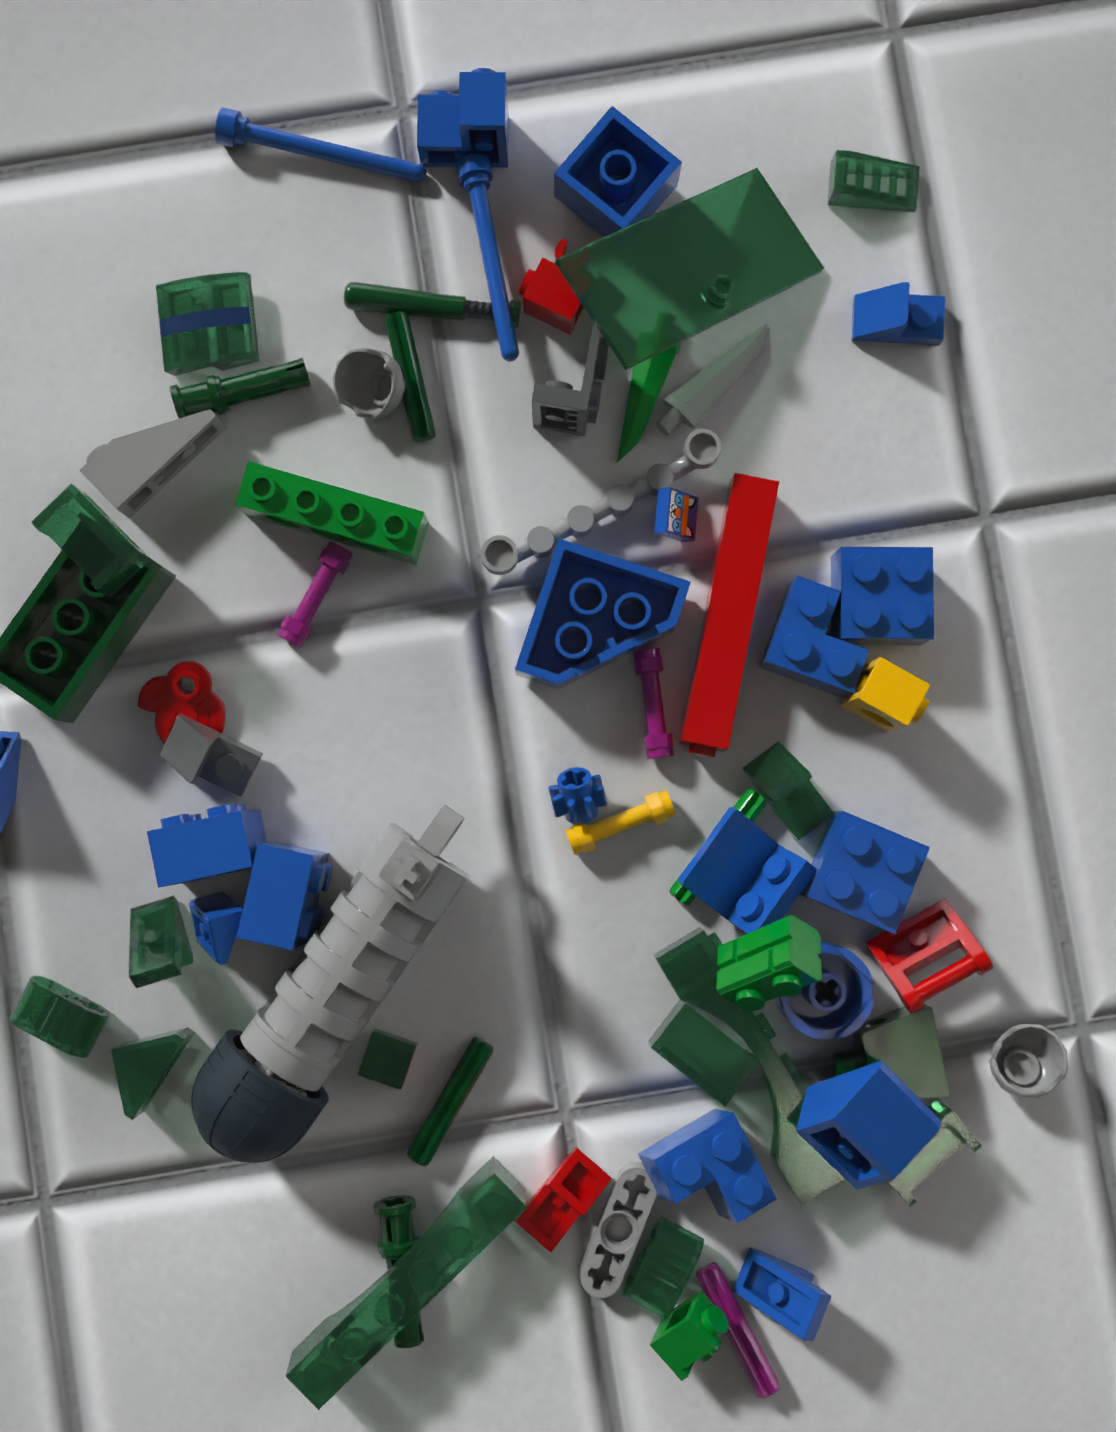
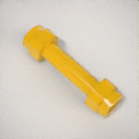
(657, 808)

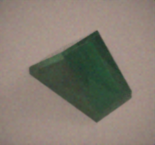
(144, 1066)

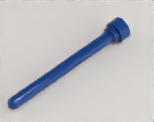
(236, 130)
(474, 176)

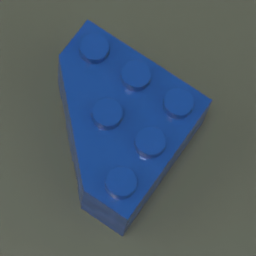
(595, 613)

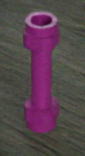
(334, 560)
(648, 664)

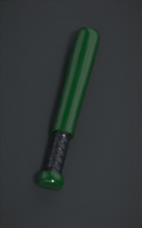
(419, 303)

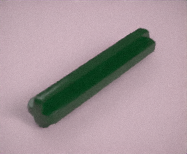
(415, 394)
(450, 1101)

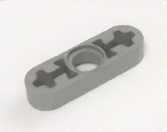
(594, 1256)

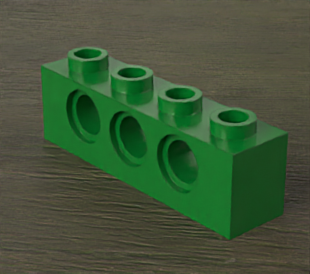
(332, 513)

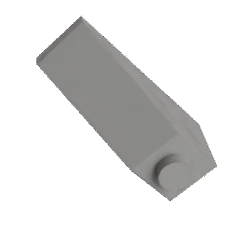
(143, 462)

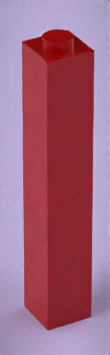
(728, 614)

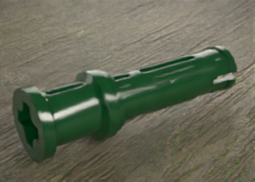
(221, 393)
(396, 1240)

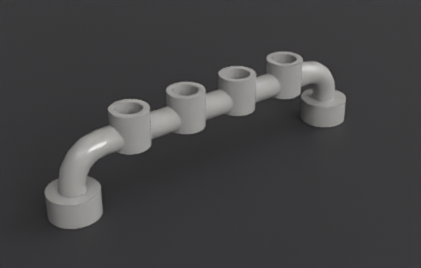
(502, 554)

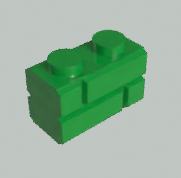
(769, 963)

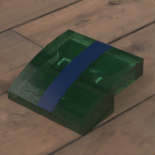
(207, 322)

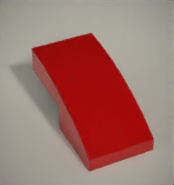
(563, 1199)

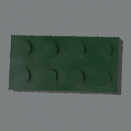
(74, 635)

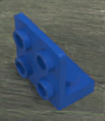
(745, 874)

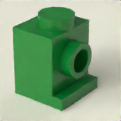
(690, 1334)

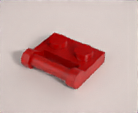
(922, 942)

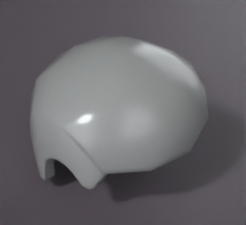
(369, 383)
(1028, 1061)

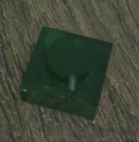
(387, 1059)

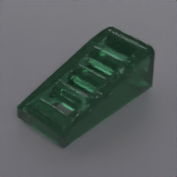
(862, 164)

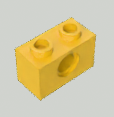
(887, 696)

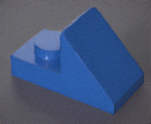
(897, 316)
(782, 1293)

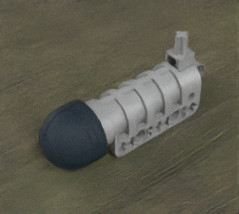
(267, 1081)

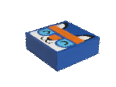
(676, 514)

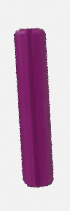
(739, 1331)

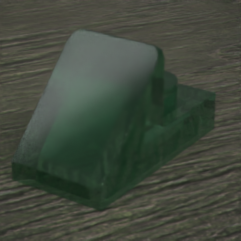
(788, 790)
(157, 942)

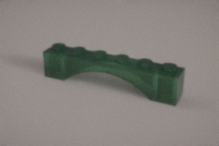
(692, 972)
(371, 1320)

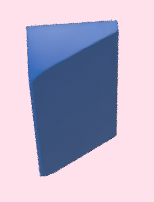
(216, 924)

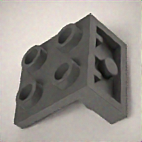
(569, 410)

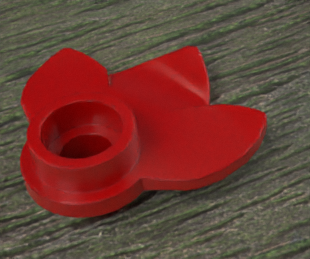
(169, 699)

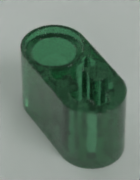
(59, 1016)
(663, 1268)

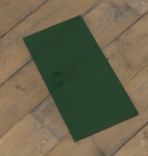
(689, 267)

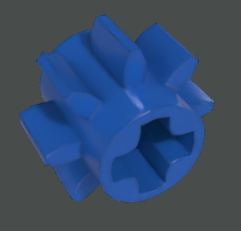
(577, 795)

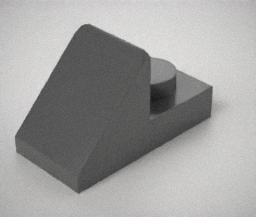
(208, 754)

